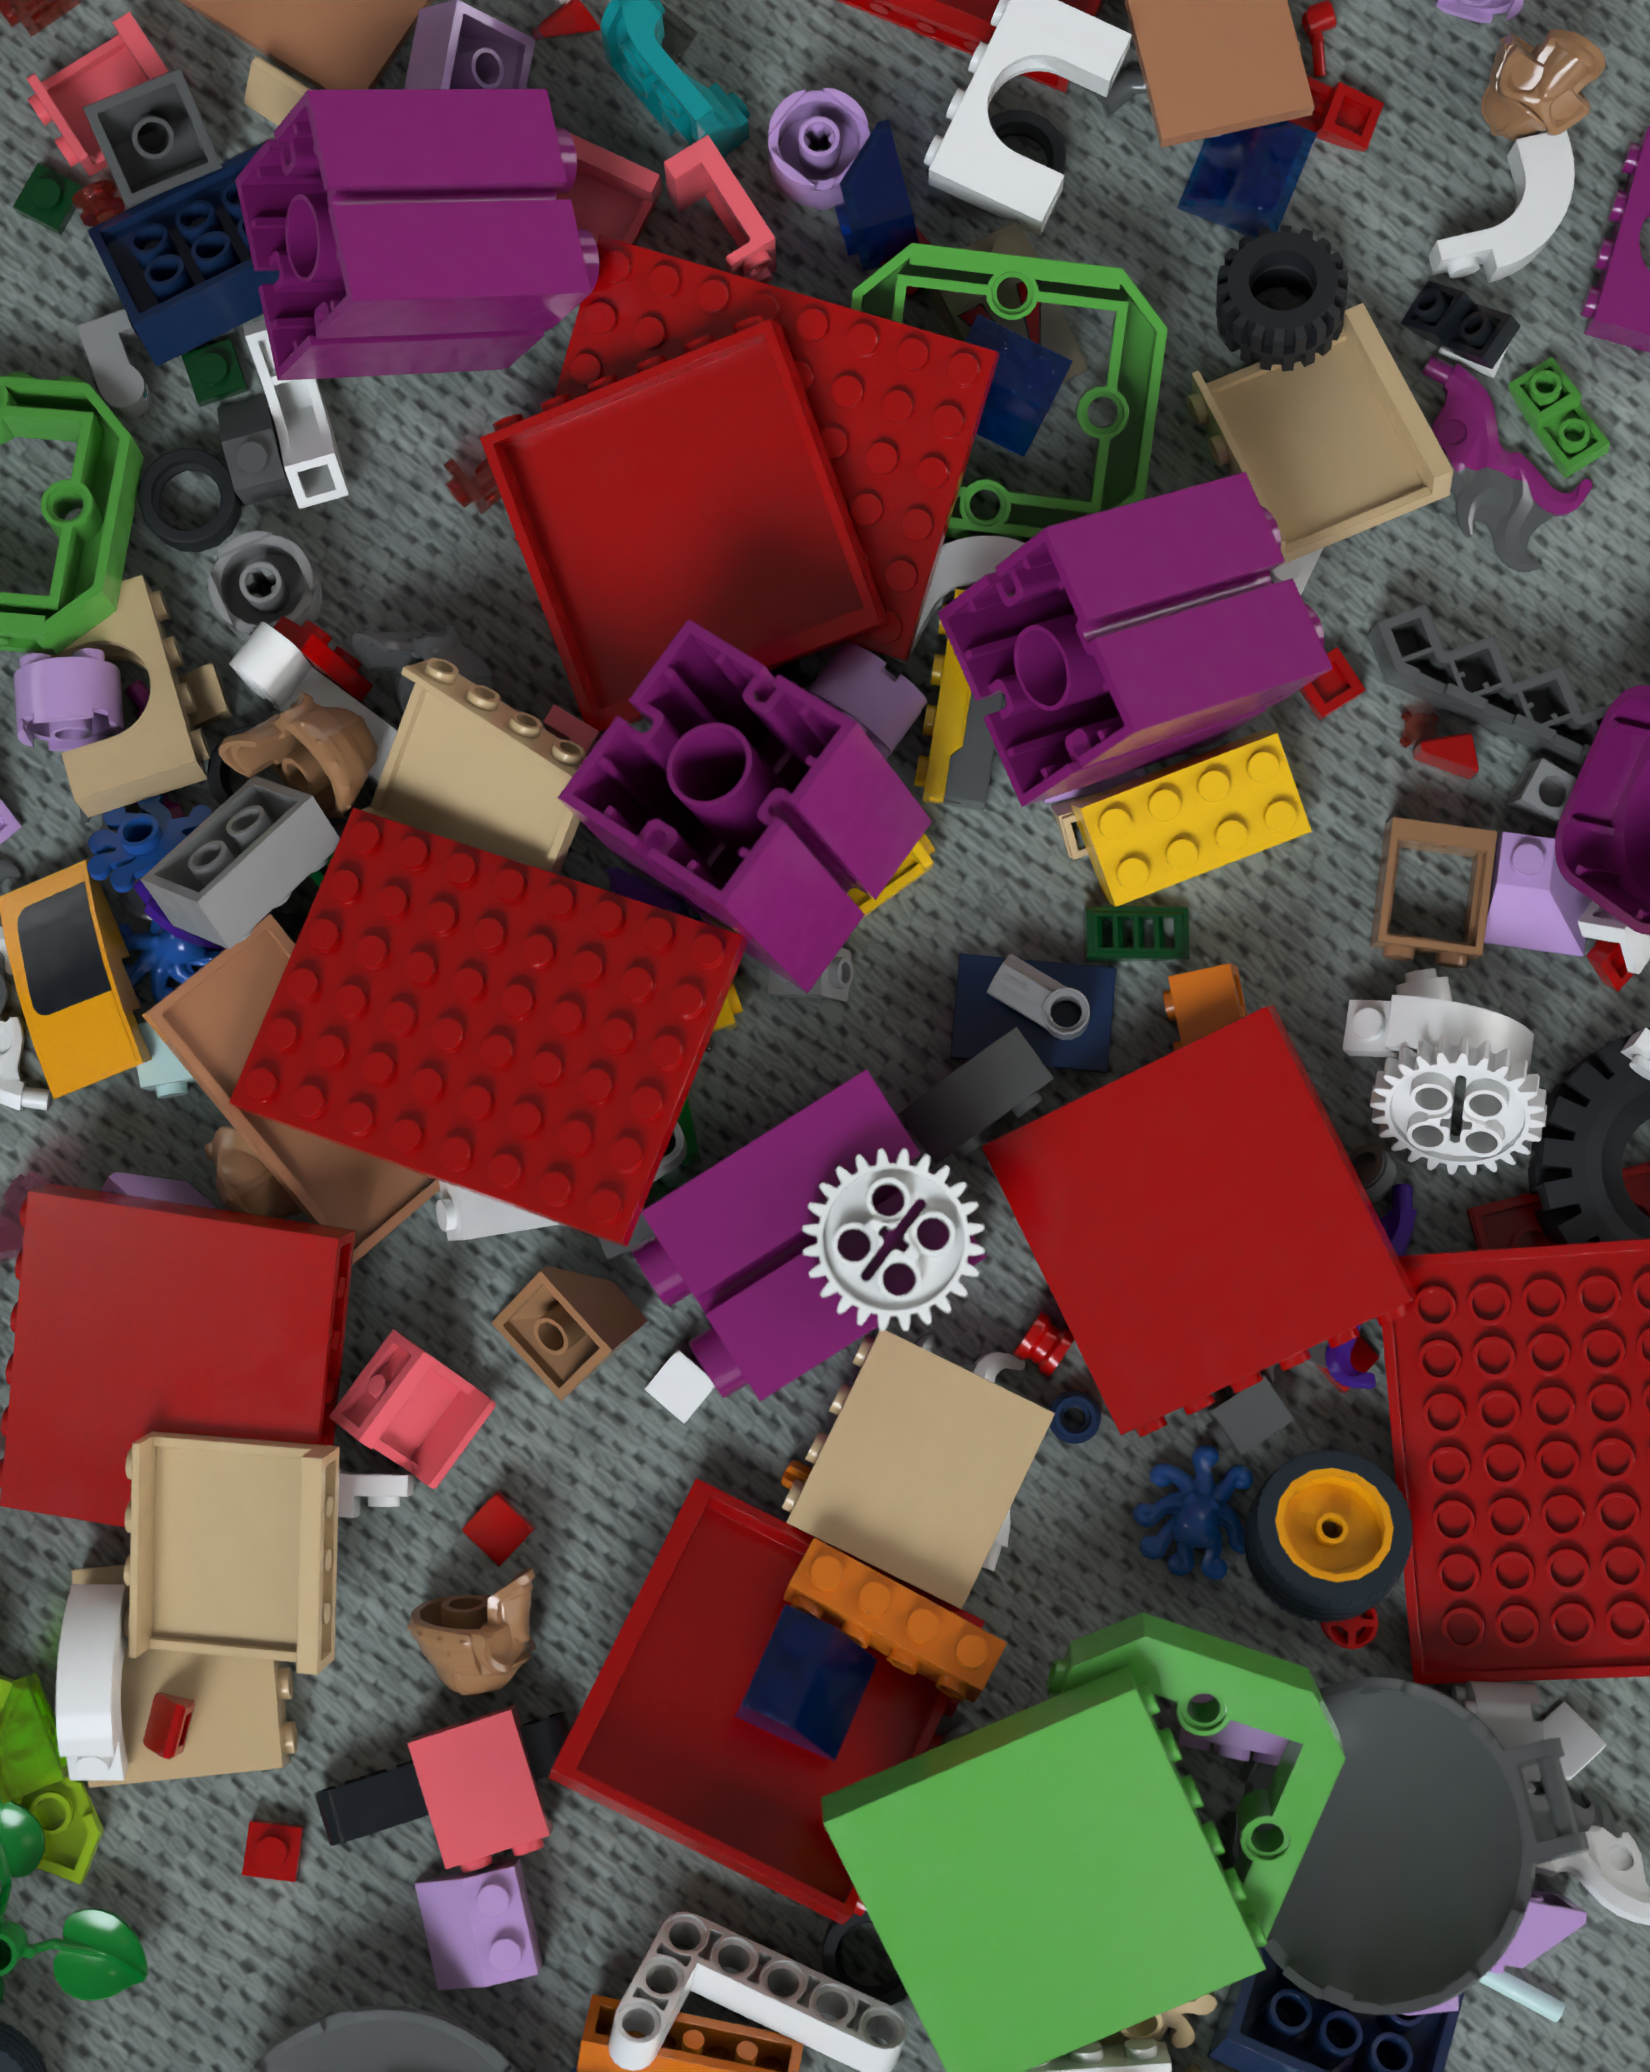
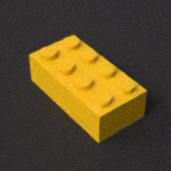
(1191, 817)

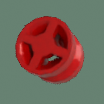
(1044, 1344)
(1358, 1630)

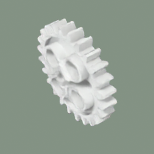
(1500, 1107)
(852, 1209)

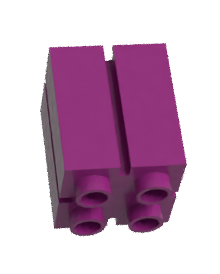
(414, 231)
(1134, 636)
(748, 803)
(741, 1241)

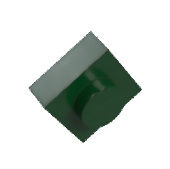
(47, 199)
(215, 373)

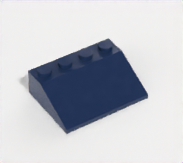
(184, 263)
(1281, 2028)

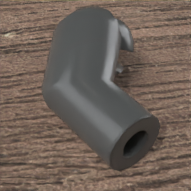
(1123, 89)

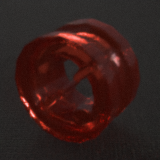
(98, 202)

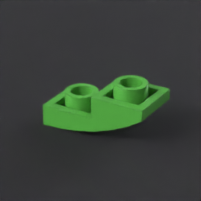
(1557, 418)

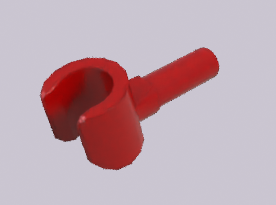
(1316, 20)

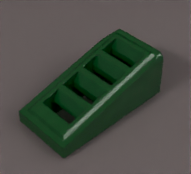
(1093, 934)

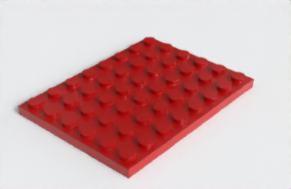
(886, 397)
(490, 1025)
(1525, 1460)

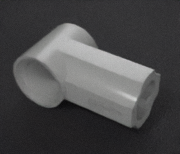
(1036, 995)

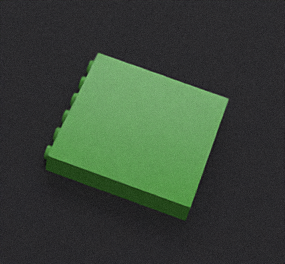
(1046, 1879)

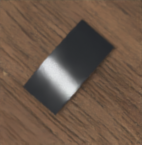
(1459, 325)

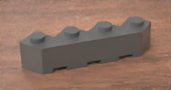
(1479, 688)

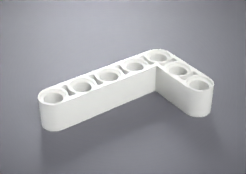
(281, 673)
(750, 1996)

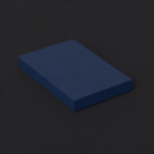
(983, 1019)

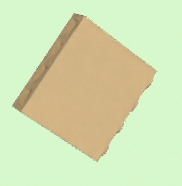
(1327, 441)
(478, 771)
(918, 1467)
(232, 1548)
(236, 1713)

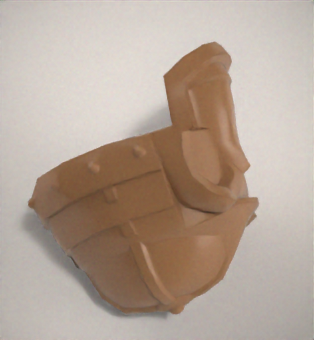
(1540, 85)
(310, 750)
(244, 1180)
(477, 1638)

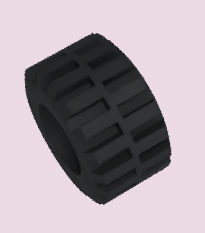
(1287, 262)

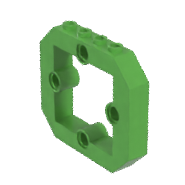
(1130, 378)
(94, 542)
(1247, 1690)

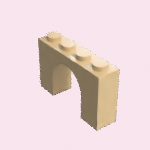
(161, 746)

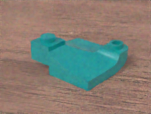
(633, 48)

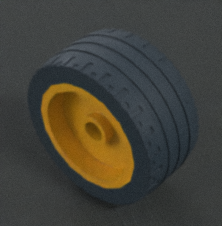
(1327, 1536)

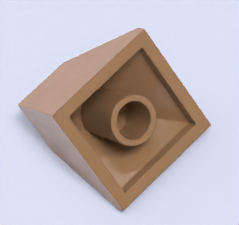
(568, 1326)

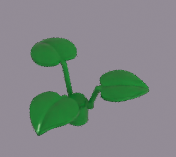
(97, 1948)

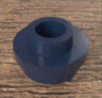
(1091, 1421)

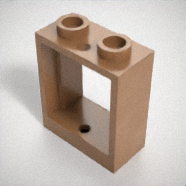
(1444, 839)

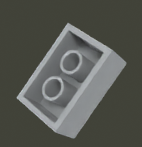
(242, 861)

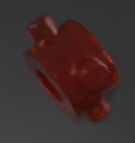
(1417, 728)

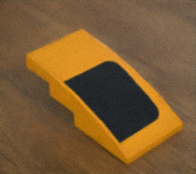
(72, 979)

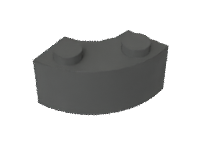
(977, 1096)

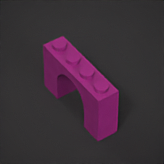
(1621, 301)

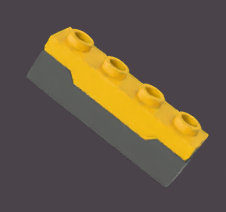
(961, 744)

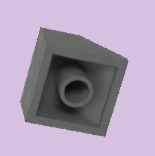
(152, 137)

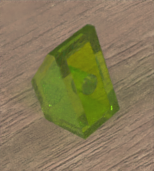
(28, 1741)

